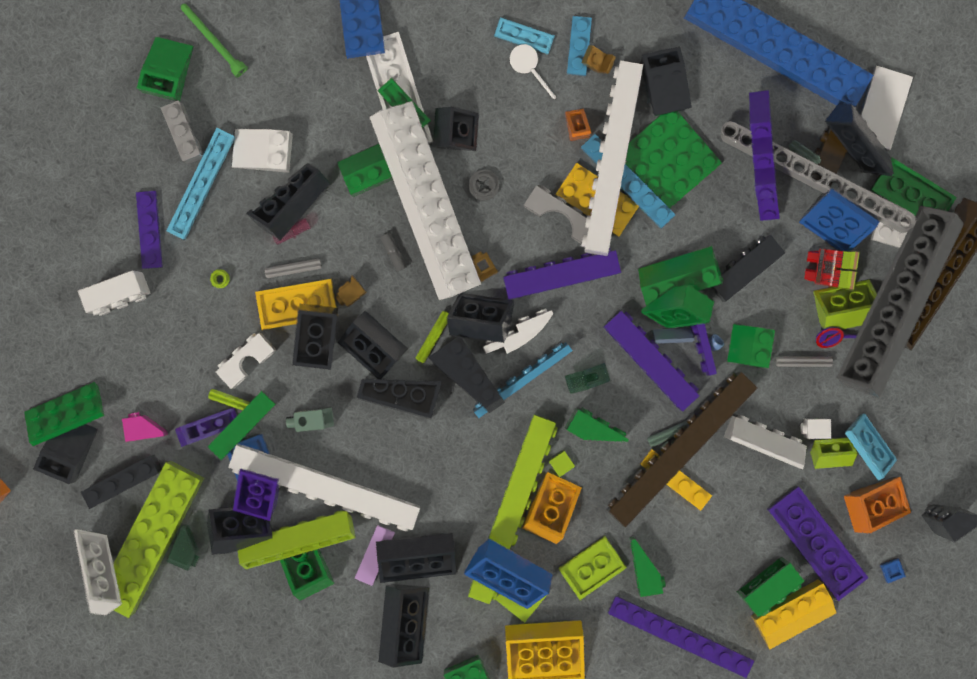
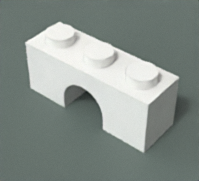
(232, 371)

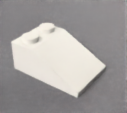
(262, 149)

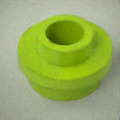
(213, 278)

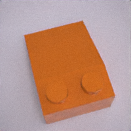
(877, 505)

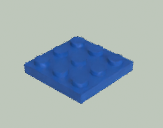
(839, 221)

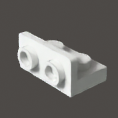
(888, 235)

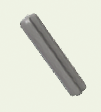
(292, 268)
(804, 361)

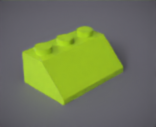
(844, 307)

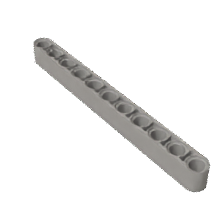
(826, 177)

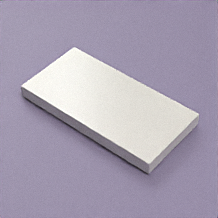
(885, 103)

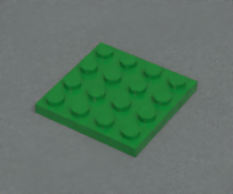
(670, 158)

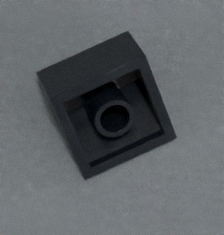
(455, 129)

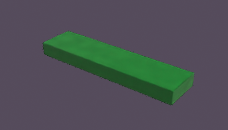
(241, 425)

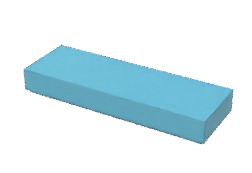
(523, 34)

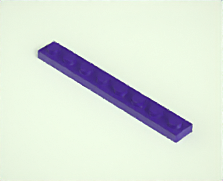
(681, 636)

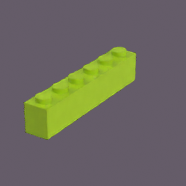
(299, 539)

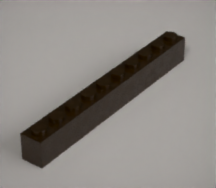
(681, 448)

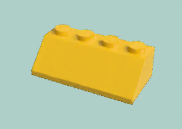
(795, 614)

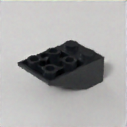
(666, 81)
(65, 454)

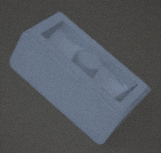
(673, 335)

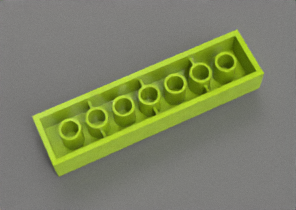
(153, 533)

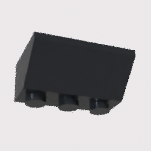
(480, 317)
(372, 345)
(950, 521)

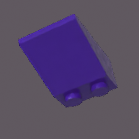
(256, 494)

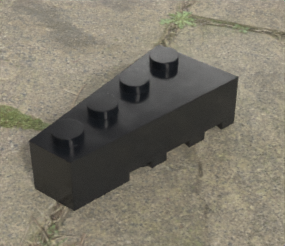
(405, 396)

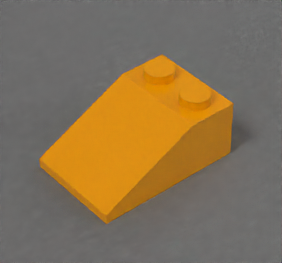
(552, 508)

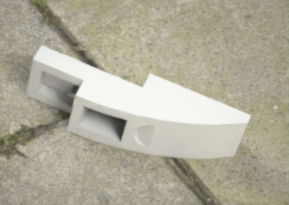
(527, 330)

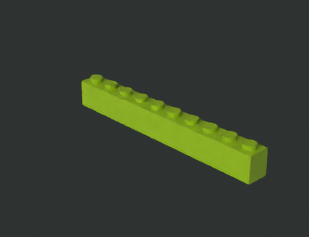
(517, 493)

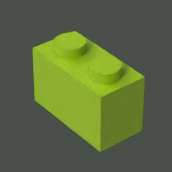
(833, 453)

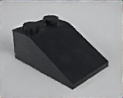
(235, 530)

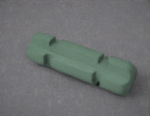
(804, 152)

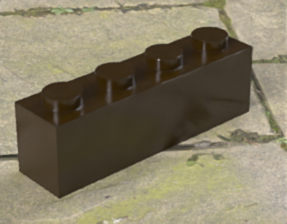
(830, 153)

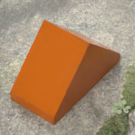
(577, 124)

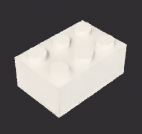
(114, 293)

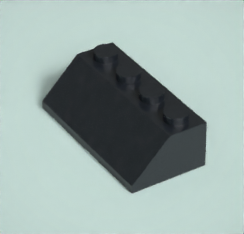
(859, 140)
(416, 557)
(403, 625)

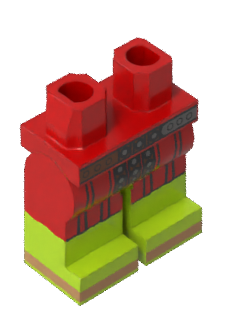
(827, 264)

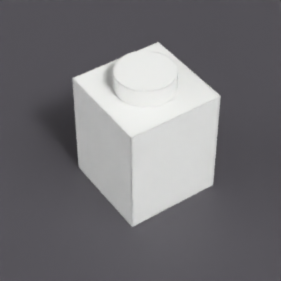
(816, 428)

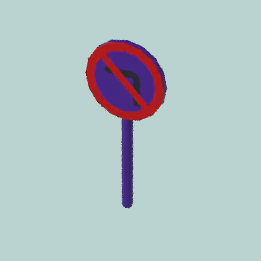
(831, 337)

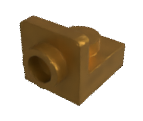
(598, 60)

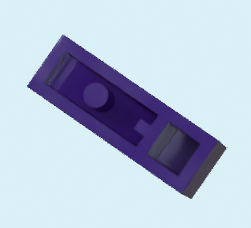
(205, 427)

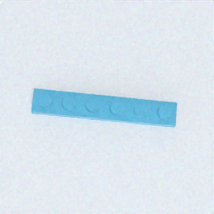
(200, 183)

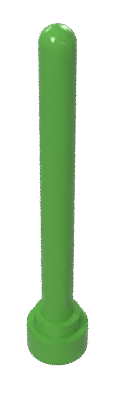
(236, 65)

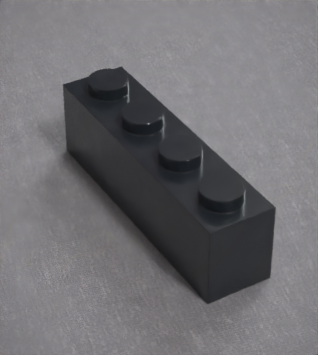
(748, 267)
(121, 481)

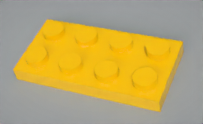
(578, 191)
(280, 305)

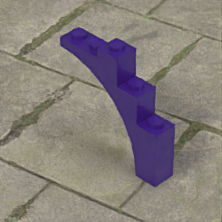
(763, 155)

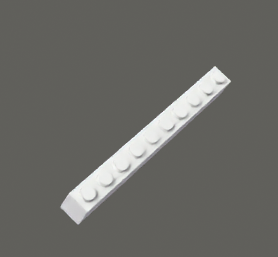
(613, 158)
(327, 487)

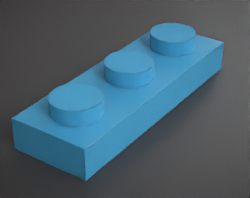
(578, 45)

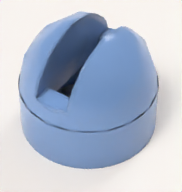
(715, 342)

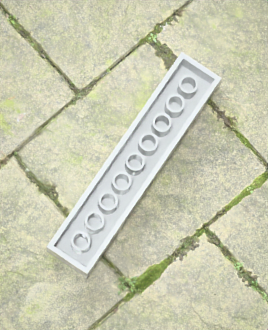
(425, 200)

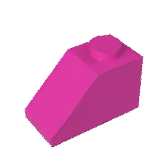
(141, 427)

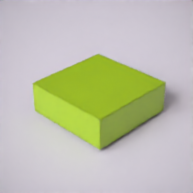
(561, 463)

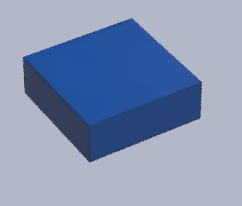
(892, 570)

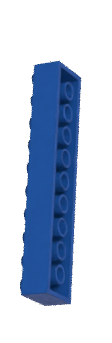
(781, 49)

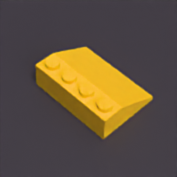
(545, 650)

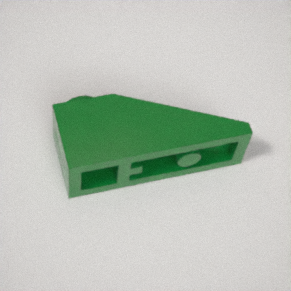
(647, 576)

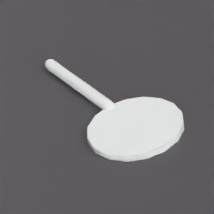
(524, 60)

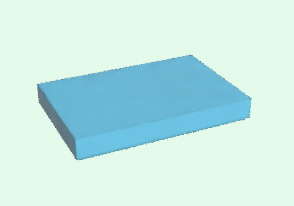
(871, 446)

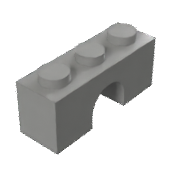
(182, 134)

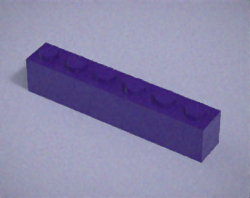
(561, 275)
(651, 361)

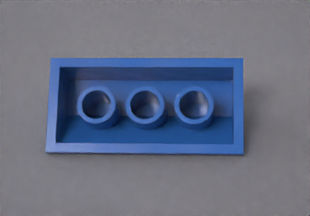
(509, 574)

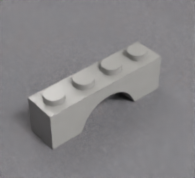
(542, 202)

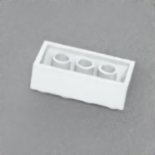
(765, 441)
(97, 572)

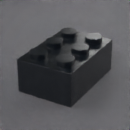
(315, 336)

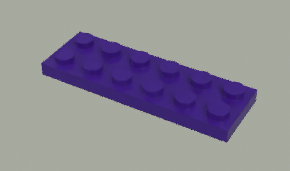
(817, 543)

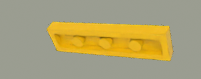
(684, 486)

